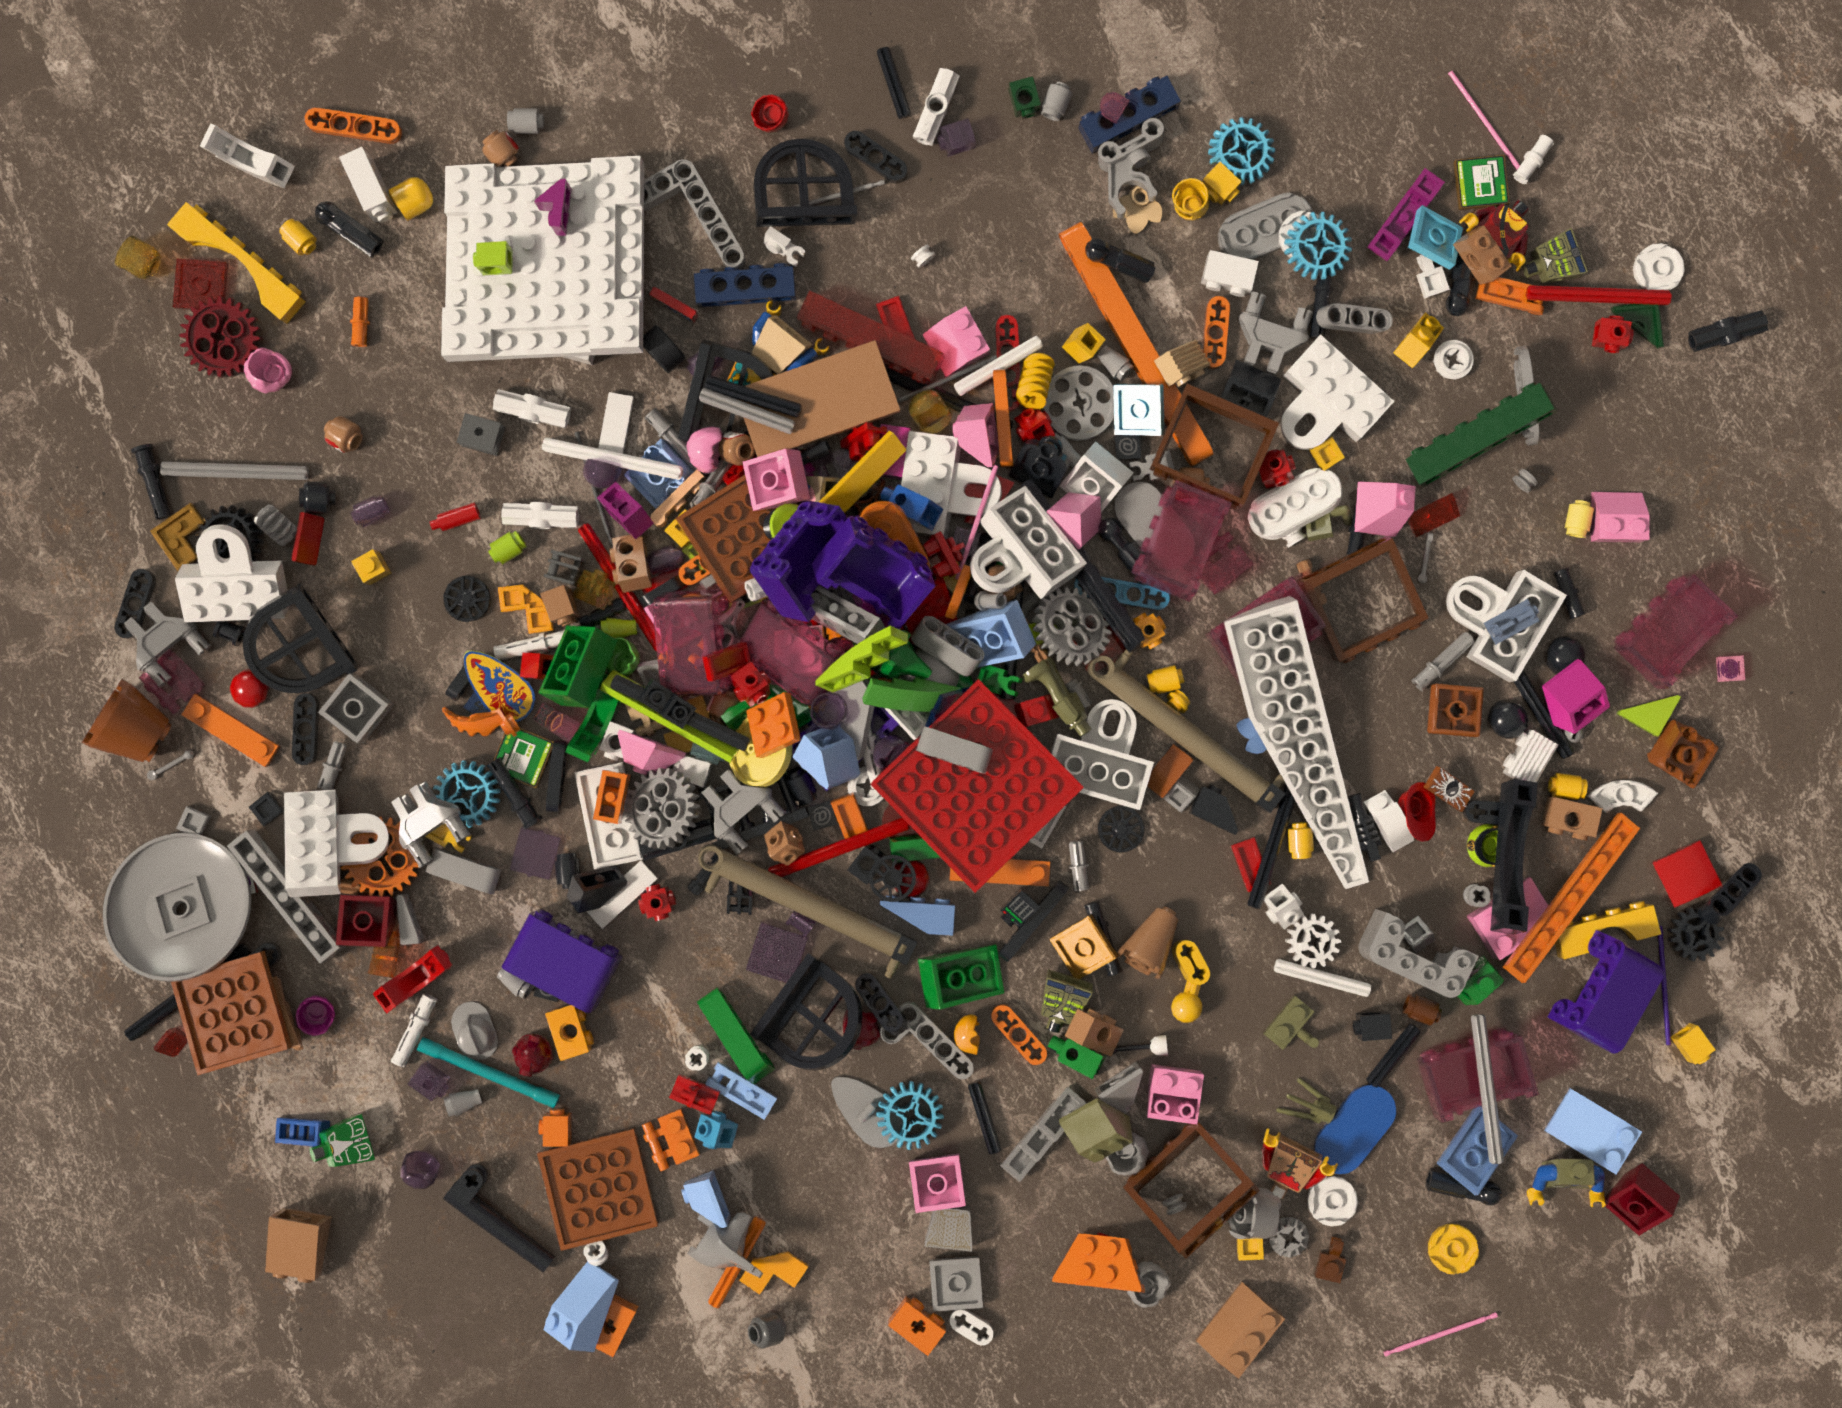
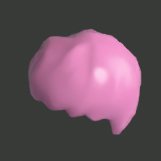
(267, 370)
(703, 449)

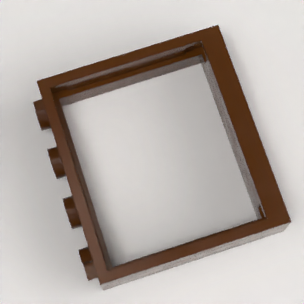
(1232, 412)
(1347, 563)
(1217, 1216)

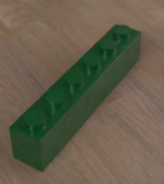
(1481, 434)

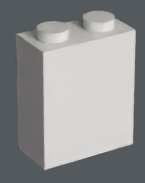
(368, 185)

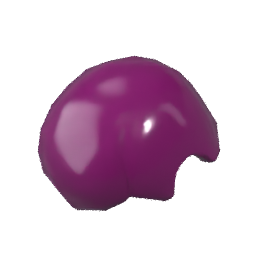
(315, 1015)

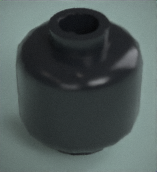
(316, 497)

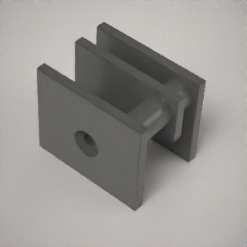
(480, 434)
(555, 563)

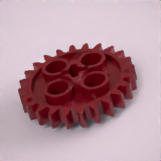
(198, 330)

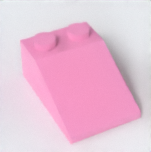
(1503, 944)

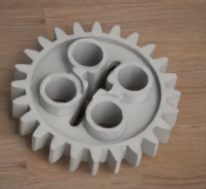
(1071, 626)
(662, 808)

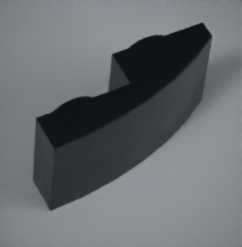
(667, 703)

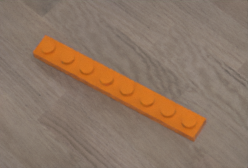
(1571, 898)

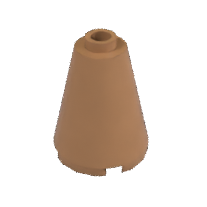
(1151, 943)

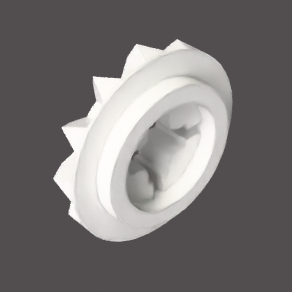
(1464, 357)
(873, 796)

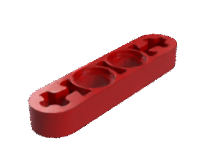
(1000, 333)

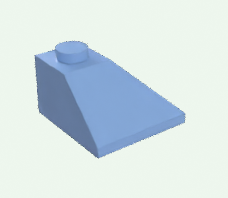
(706, 1198)

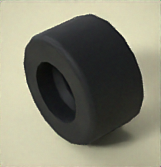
(662, 349)

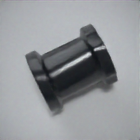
(229, 632)

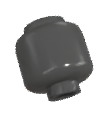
(767, 1330)

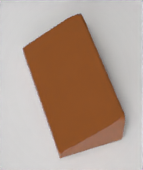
(1168, 770)

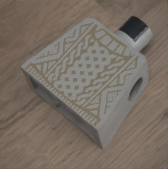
(950, 1229)

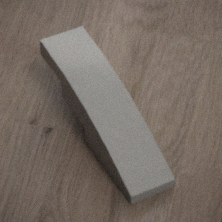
(1041, 1135)

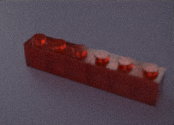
(856, 329)

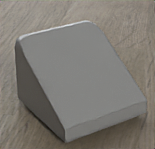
(1181, 793)
(1418, 935)

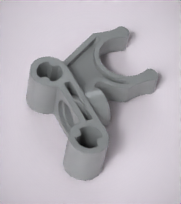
(1127, 158)

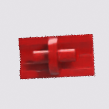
(862, 439)
(948, 564)
(694, 1094)

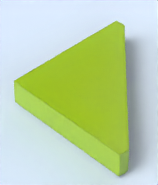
(1651, 715)

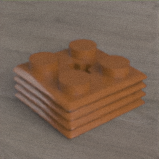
(1466, 698)

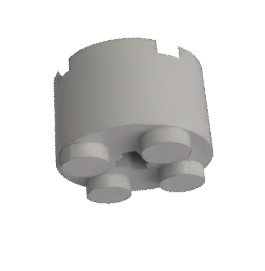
(1257, 1217)

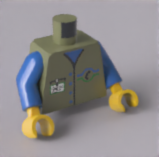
(1568, 1174)

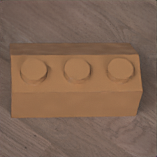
(1240, 1329)

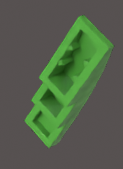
(905, 695)

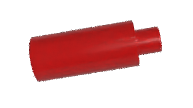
(456, 517)

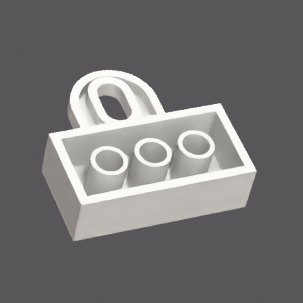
(1333, 394)
(935, 473)
(1026, 545)
(227, 586)
(1511, 655)
(1104, 761)
(321, 842)

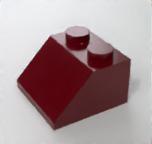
(365, 920)
(1641, 1199)

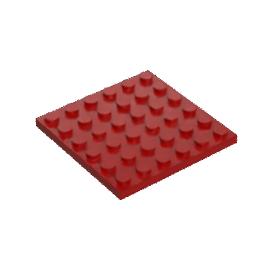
(973, 816)

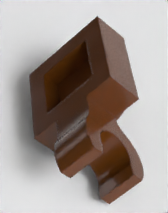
(1331, 1264)

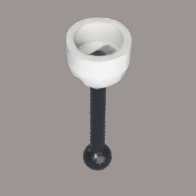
(1157, 1045)

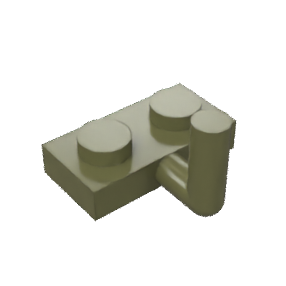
(1322, 527)
(1290, 1023)

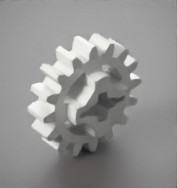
(1323, 937)

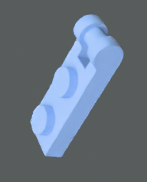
(742, 1091)

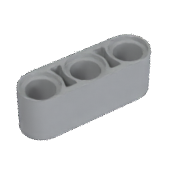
(1365, 318)
(947, 645)
(954, 750)
(463, 871)

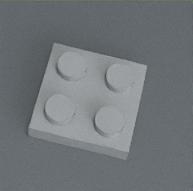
(956, 1283)

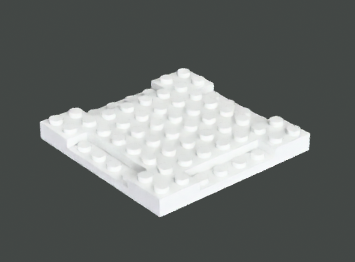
(564, 291)

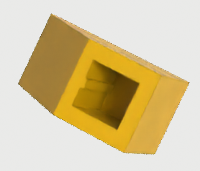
(1419, 340)

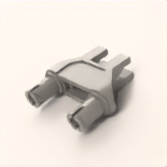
(1271, 336)
(160, 639)
(737, 805)
(423, 820)

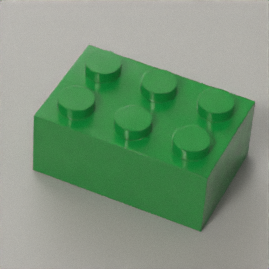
(578, 666)

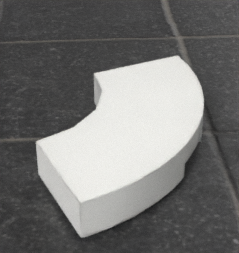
(1622, 793)

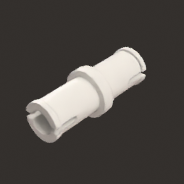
(1533, 159)

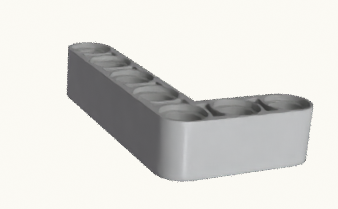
(699, 206)

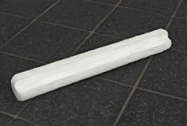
(1003, 362)
(1322, 977)

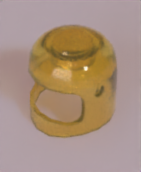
(138, 258)
(928, 407)

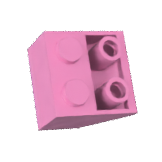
(1174, 1094)

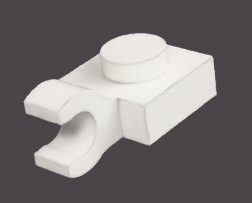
(779, 243)
(1432, 279)

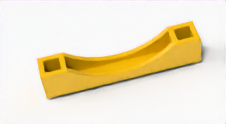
(197, 230)

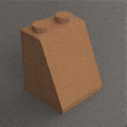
(297, 1244)

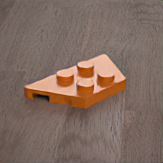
(1100, 1264)

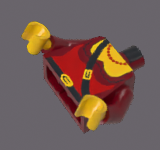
(1505, 227)

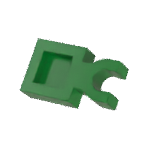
(997, 680)

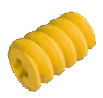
(1035, 380)

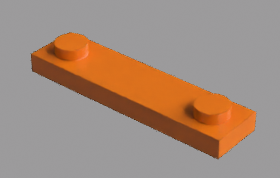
(230, 730)
(1019, 873)

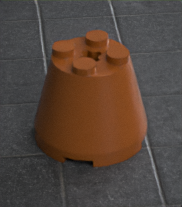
(128, 725)

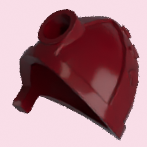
(869, 1031)
(532, 1054)

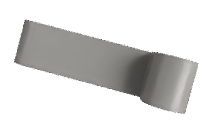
(932, 1042)

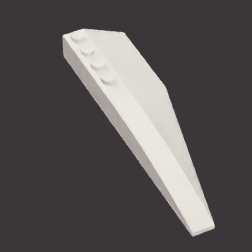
(1292, 723)

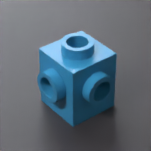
(716, 1130)

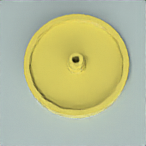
(755, 770)

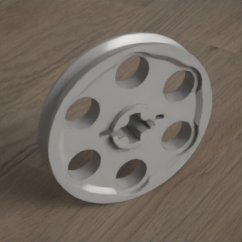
(1086, 393)

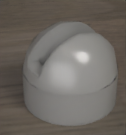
(1579, 735)

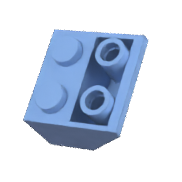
(828, 757)

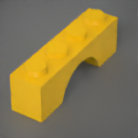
(1637, 923)

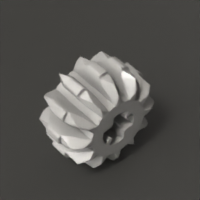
(276, 525)

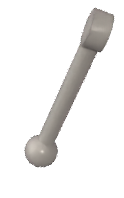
(1422, 578)
(152, 774)

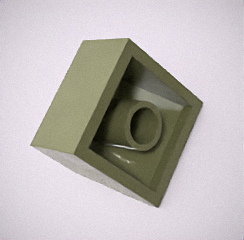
(1097, 1130)

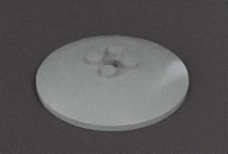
(144, 900)

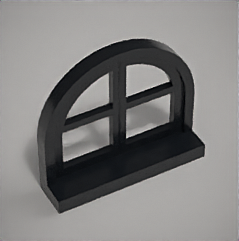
(804, 214)
(704, 365)
(320, 628)
(791, 1000)

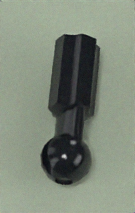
(348, 228)
(1120, 259)
(1458, 300)
(1111, 531)
(1443, 1183)

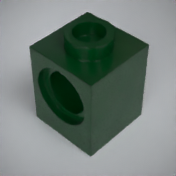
(1024, 87)

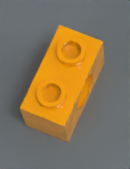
(569, 1046)

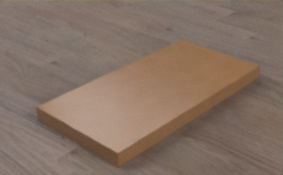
(833, 395)

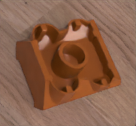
(1682, 753)

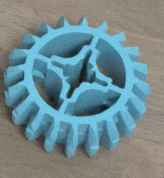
(1260, 142)
(1328, 246)
(462, 784)
(913, 1104)

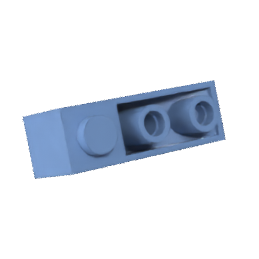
(929, 917)

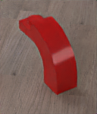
(413, 979)

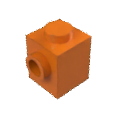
(556, 1128)

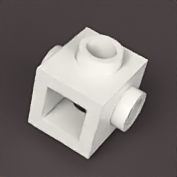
(1283, 906)

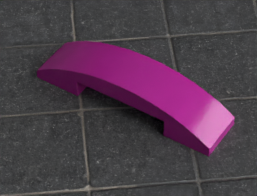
(1403, 215)

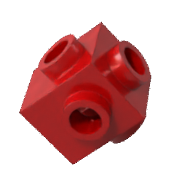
(1612, 334)
(1033, 424)
(1277, 468)
(751, 685)
(666, 899)

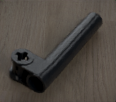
(464, 1199)

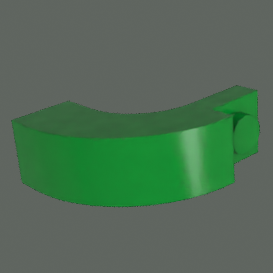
(736, 714)
(594, 726)

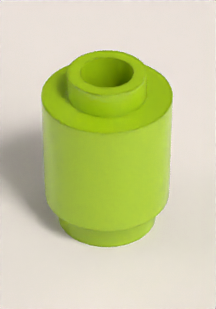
(507, 547)

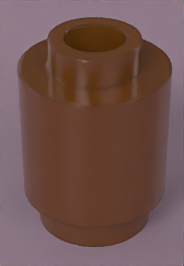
(1422, 1009)

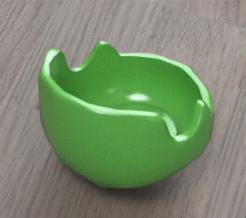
(624, 658)

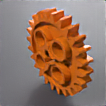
(388, 883)

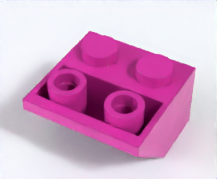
(1575, 697)

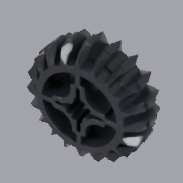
(239, 517)

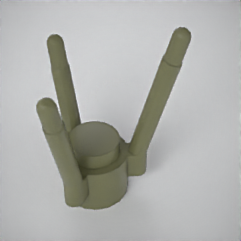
(1321, 1110)

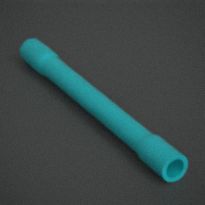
(438, 1051)

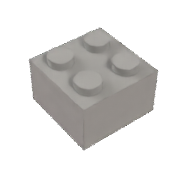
(356, 708)

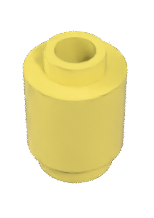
(1579, 519)

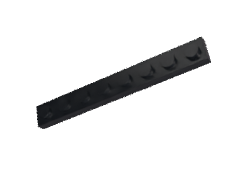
(1099, 591)

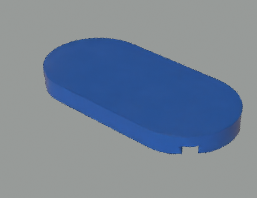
(1356, 1127)

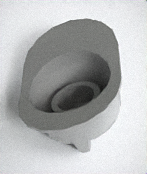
(474, 1031)

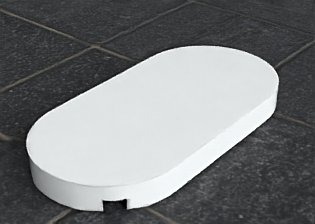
(1295, 504)

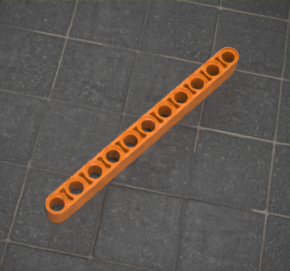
(1133, 341)

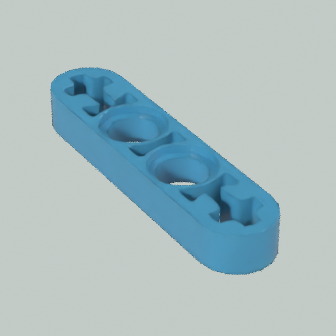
(1121, 593)

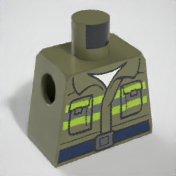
(1556, 260)
(1062, 998)

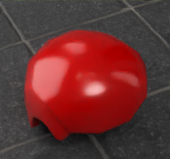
(770, 113)
(248, 690)
(922, 878)

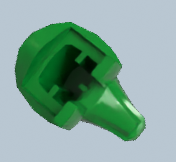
(903, 661)

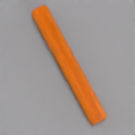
(730, 1273)

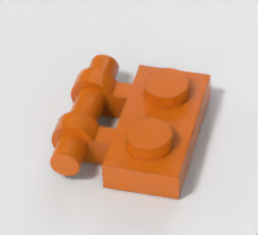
(678, 1137)

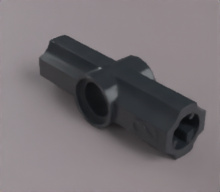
(1727, 331)
(700, 834)

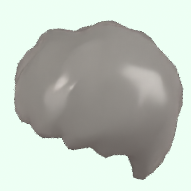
(1131, 1158)
(1155, 1283)

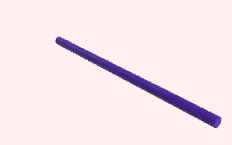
(1664, 988)

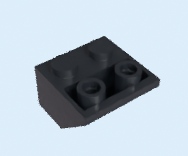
(1251, 388)

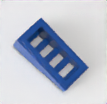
(315, 1127)

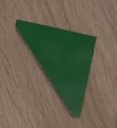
(1645, 321)

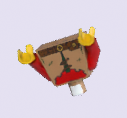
(1292, 1164)

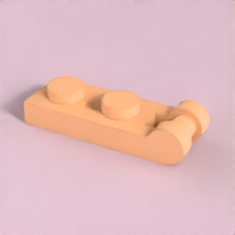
(676, 500)

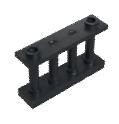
(747, 829)

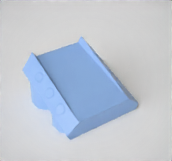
(654, 487)

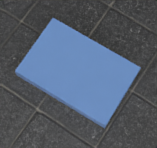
(1467, 1153)

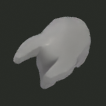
(725, 1245)

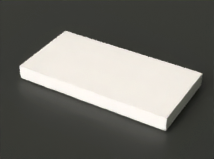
(608, 842)

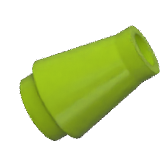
(618, 627)

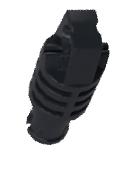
(1365, 827)

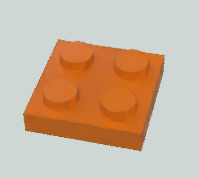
(773, 725)

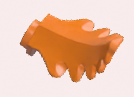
(483, 723)

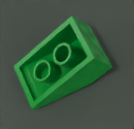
(960, 976)

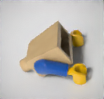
(780, 344)

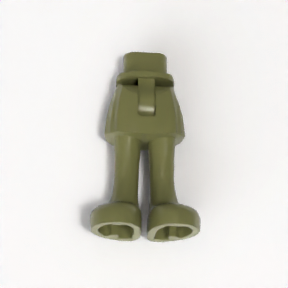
(1067, 704)

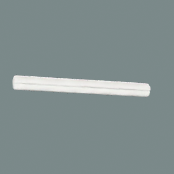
(618, 459)

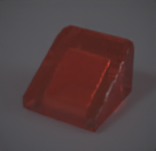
(171, 1042)

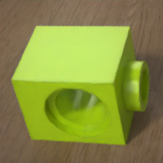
(493, 258)

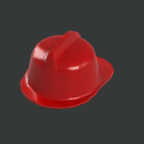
(1419, 810)

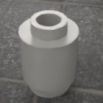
(1056, 101)
(525, 120)

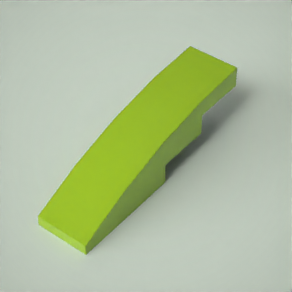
(856, 662)

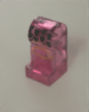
(557, 722)

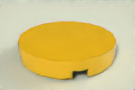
(1453, 1248)

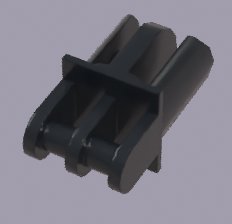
(740, 894)

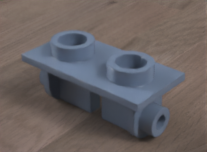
(1512, 621)

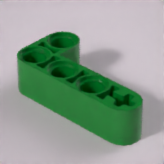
(735, 1037)

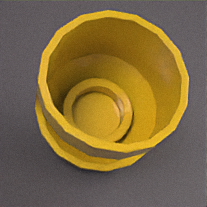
(411, 197)
(1197, 197)

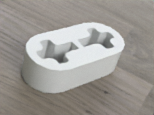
(968, 1331)

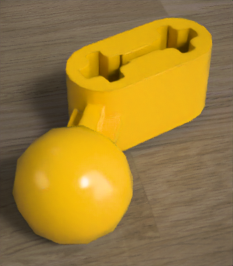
(1187, 1005)

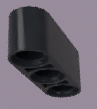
(1738, 886)

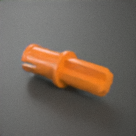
(360, 322)

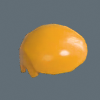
(965, 1035)

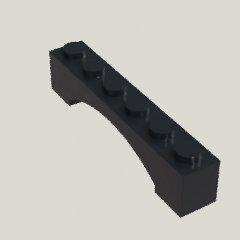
(1508, 902)

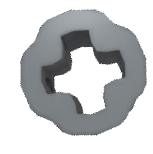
(1469, 896)

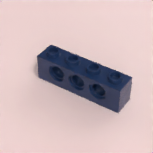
(1166, 102)
(757, 293)

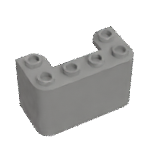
(1444, 975)

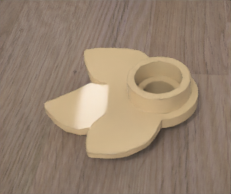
(1139, 212)

